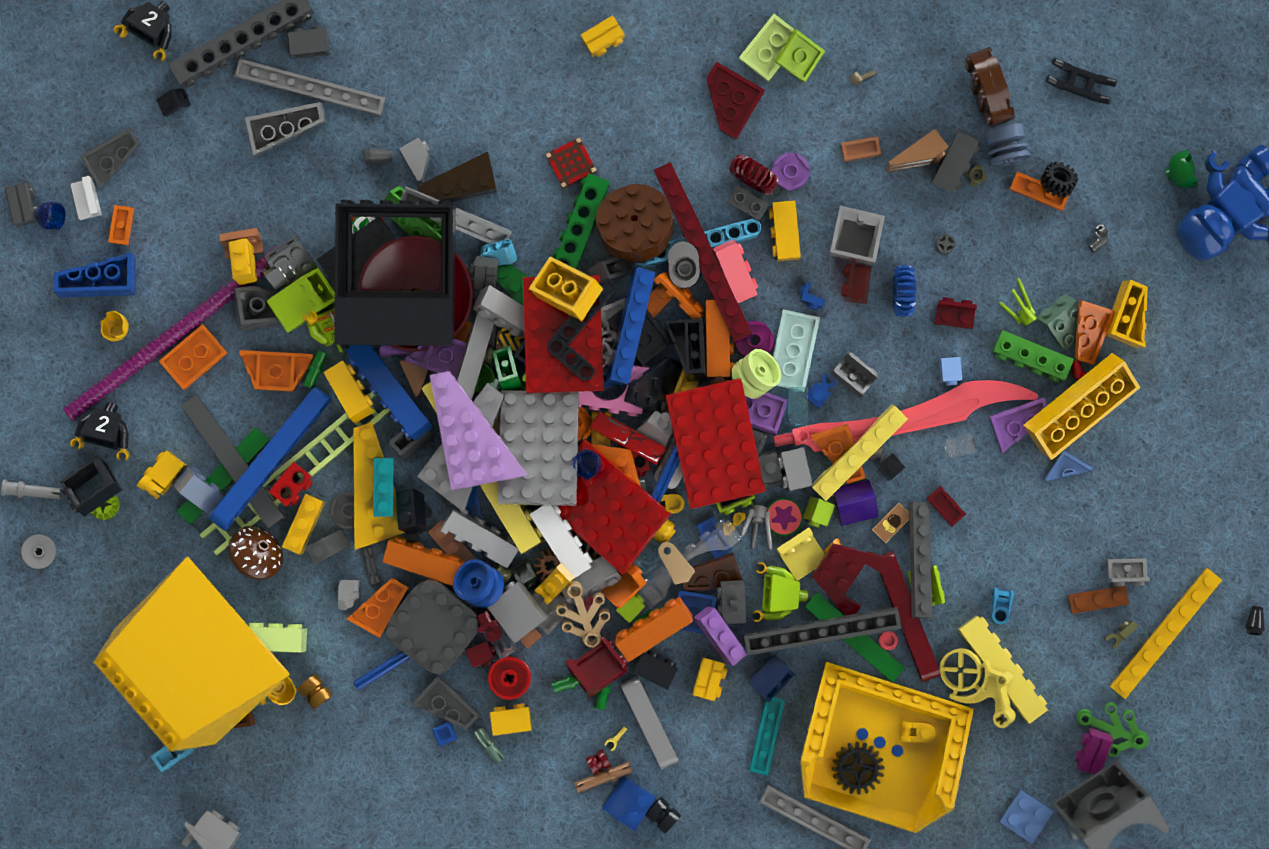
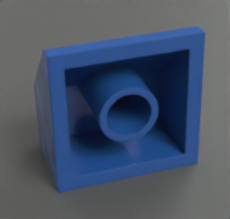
(629, 803)

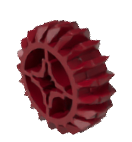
(753, 174)

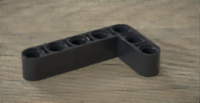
(578, 327)

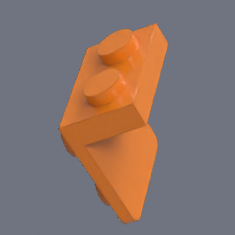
(625, 587)

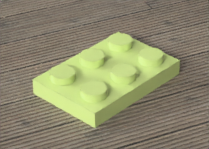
(766, 46)

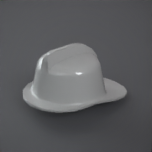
(683, 264)

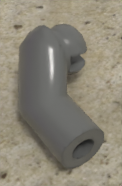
(1101, 238)

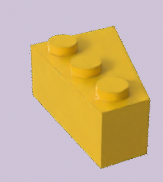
(1129, 317)

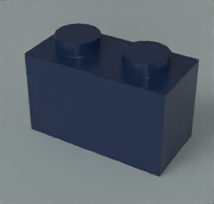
(771, 678)

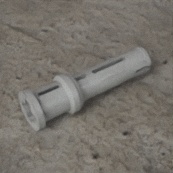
(21, 489)

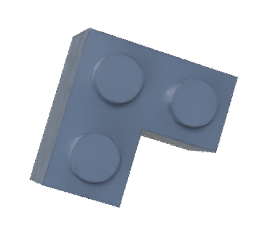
(194, 487)

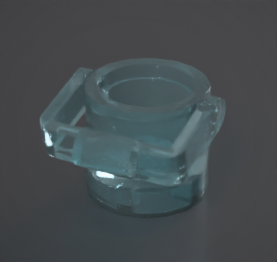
(649, 557)

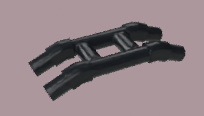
(1086, 92)

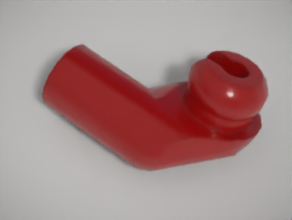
(1077, 370)

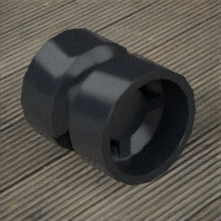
(667, 820)

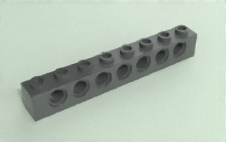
(231, 37)
(822, 630)

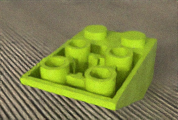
(304, 295)

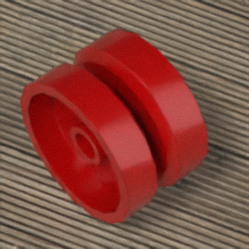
(498, 677)

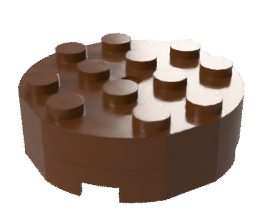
(990, 87)
(635, 223)

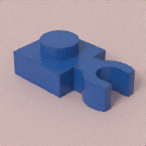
(818, 393)

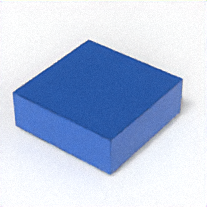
(444, 733)

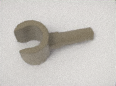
(856, 78)

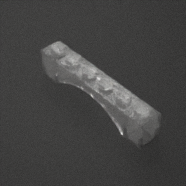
(720, 539)

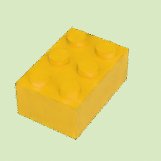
(566, 288)

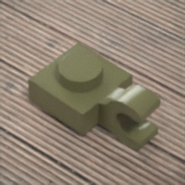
(1125, 630)

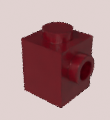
(481, 654)

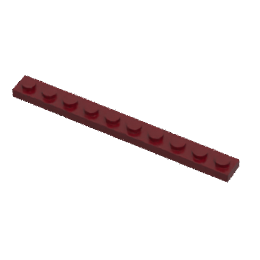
(708, 262)

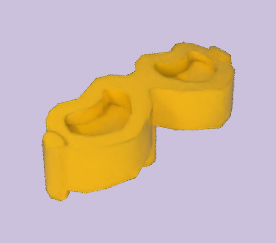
(738, 518)

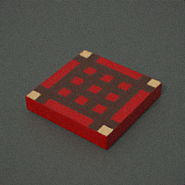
(571, 163)

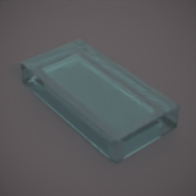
(798, 406)

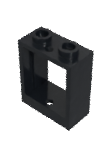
(84, 474)

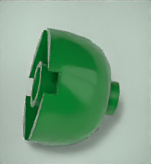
(1182, 170)

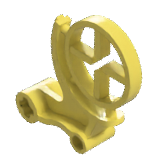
(993, 686)

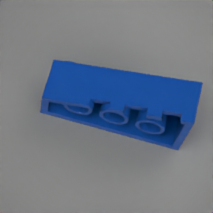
(103, 278)

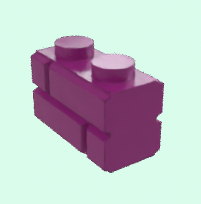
(1094, 751)

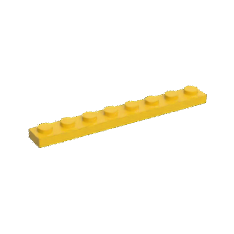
(1165, 633)

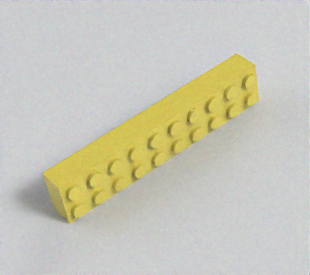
(514, 517)

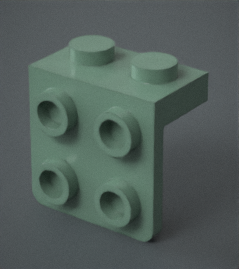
(1061, 320)

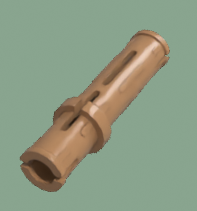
(603, 777)

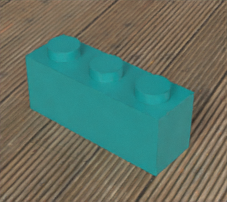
(383, 487)

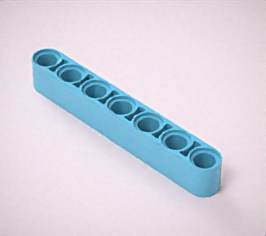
(723, 232)

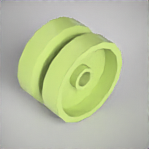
(758, 373)

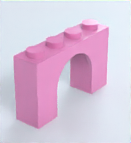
(613, 405)

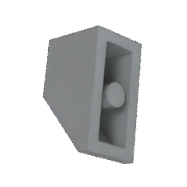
(417, 157)

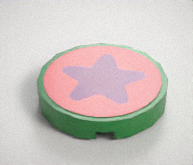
(784, 516)

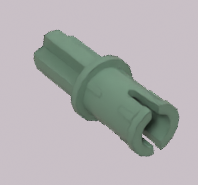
(488, 745)

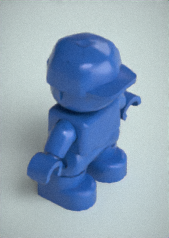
(1232, 207)

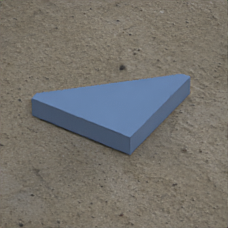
(1065, 466)

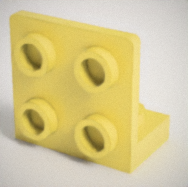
(801, 554)

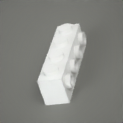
(561, 540)

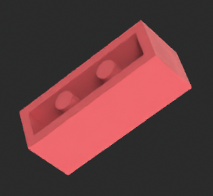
(736, 270)

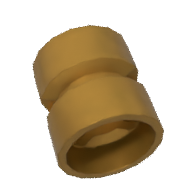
(314, 691)

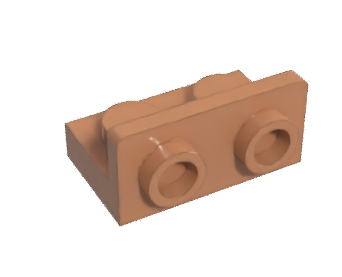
(253, 236)

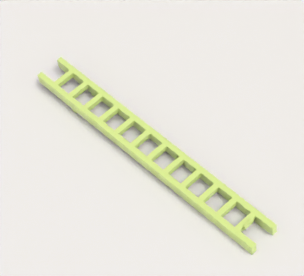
(306, 450)

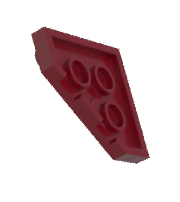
(732, 99)

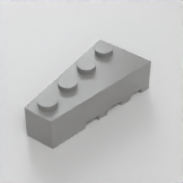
(281, 126)

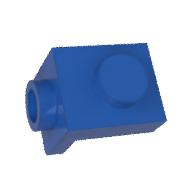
(812, 301)

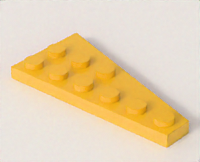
(366, 526)

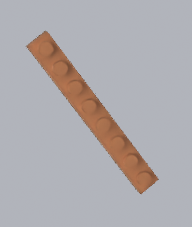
(453, 546)

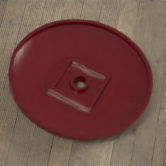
(413, 264)

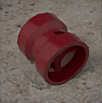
(595, 765)

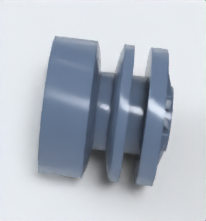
(1005, 141)

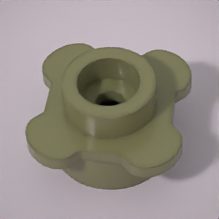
(982, 177)

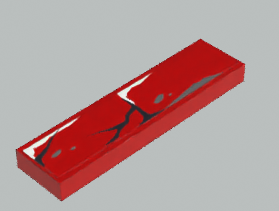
(628, 438)

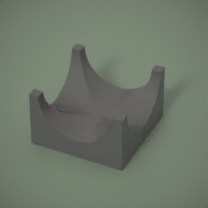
(1106, 806)

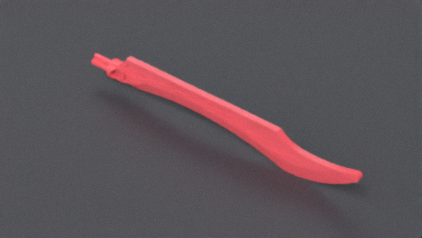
(942, 410)

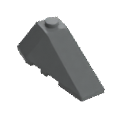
(252, 309)

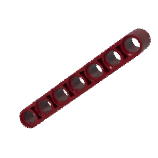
(911, 627)

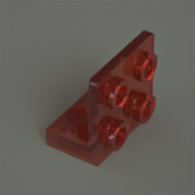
(857, 282)

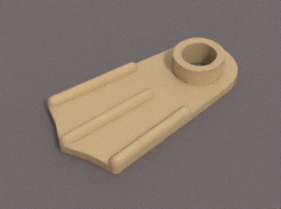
(676, 564)

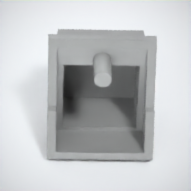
(856, 235)
(212, 832)

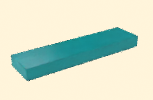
(766, 736)

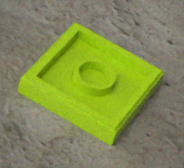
(799, 56)

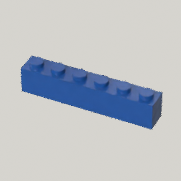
(630, 326)
(389, 389)

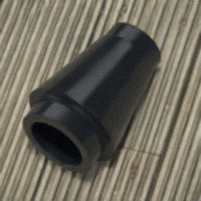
(1255, 621)

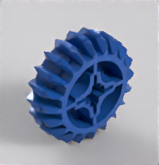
(904, 290)

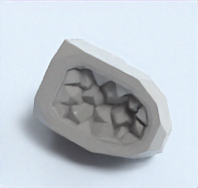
(347, 593)

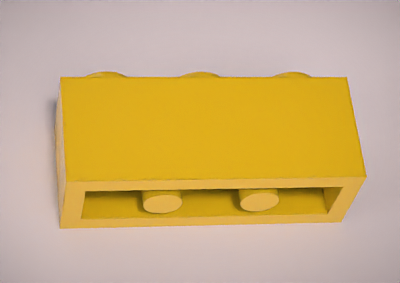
(785, 231)
(349, 391)
(303, 524)

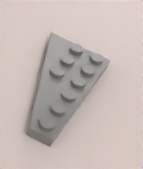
(436, 471)

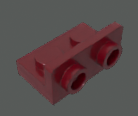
(955, 313)

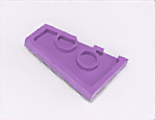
(1009, 423)

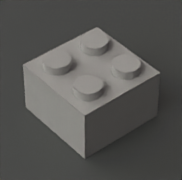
(795, 470)

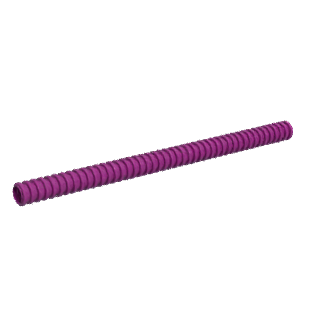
(156, 347)

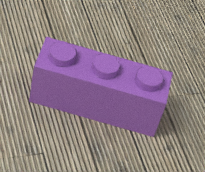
(720, 636)

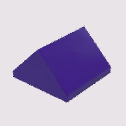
(856, 502)

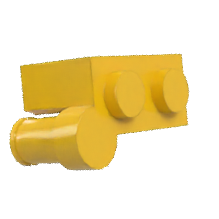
(161, 475)

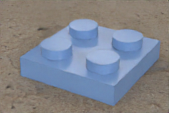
(1026, 816)

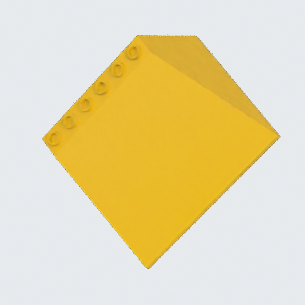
(189, 661)
(914, 786)

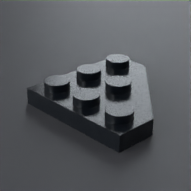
(651, 388)

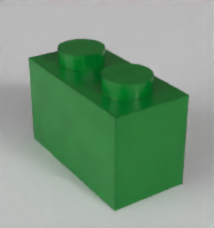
(507, 369)

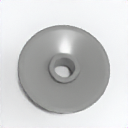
(30, 554)

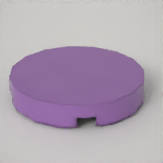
(791, 171)

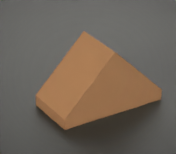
(416, 376)

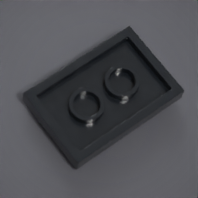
(651, 340)

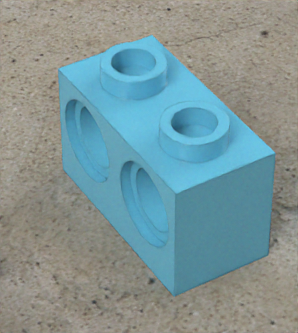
(166, 759)

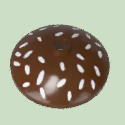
(250, 557)

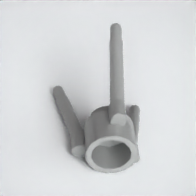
(758, 515)

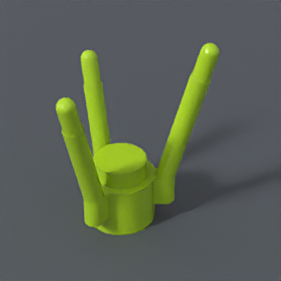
(1027, 313)

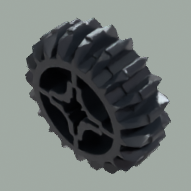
(848, 767)

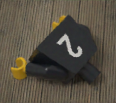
(148, 24)
(103, 429)

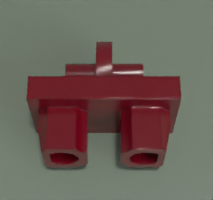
(489, 625)

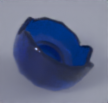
(51, 210)
(588, 464)

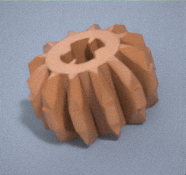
(543, 561)

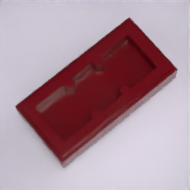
(945, 506)

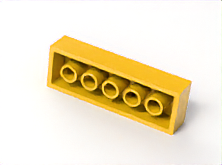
(1081, 406)

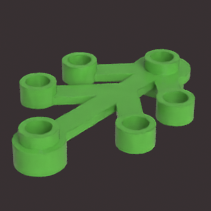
(1116, 729)

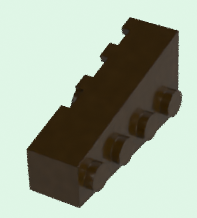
(462, 182)

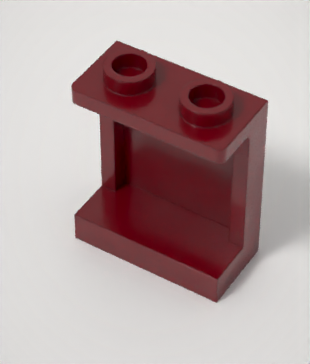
(597, 667)

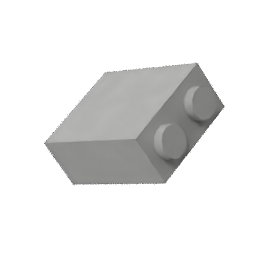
(517, 611)

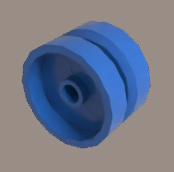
(478, 583)

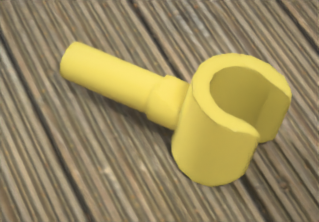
(615, 739)

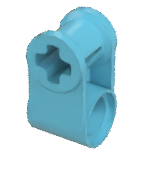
(502, 250)

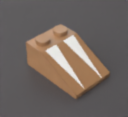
(922, 153)

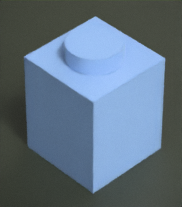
(950, 370)

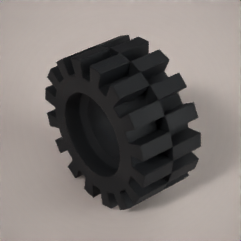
(1055, 186)

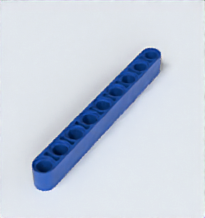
(270, 458)

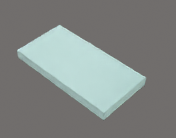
(795, 347)

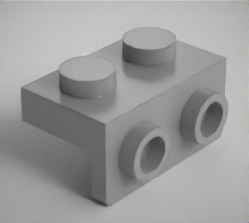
(1127, 570)

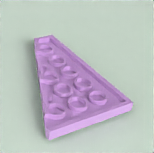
(470, 444)

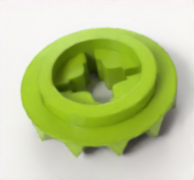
(110, 510)

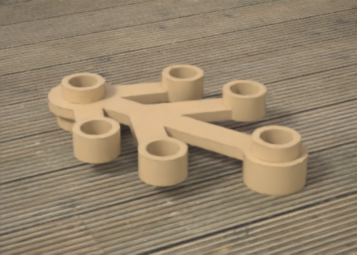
(584, 616)

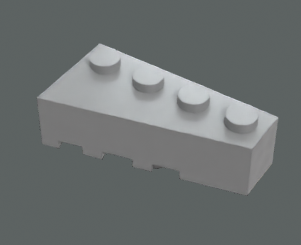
(480, 536)

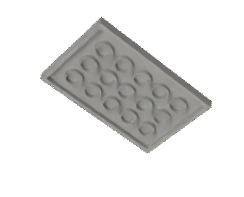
(544, 441)

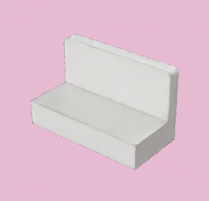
(86, 198)

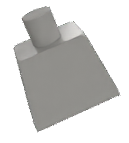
(657, 428)

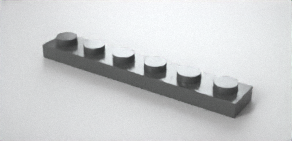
(920, 560)

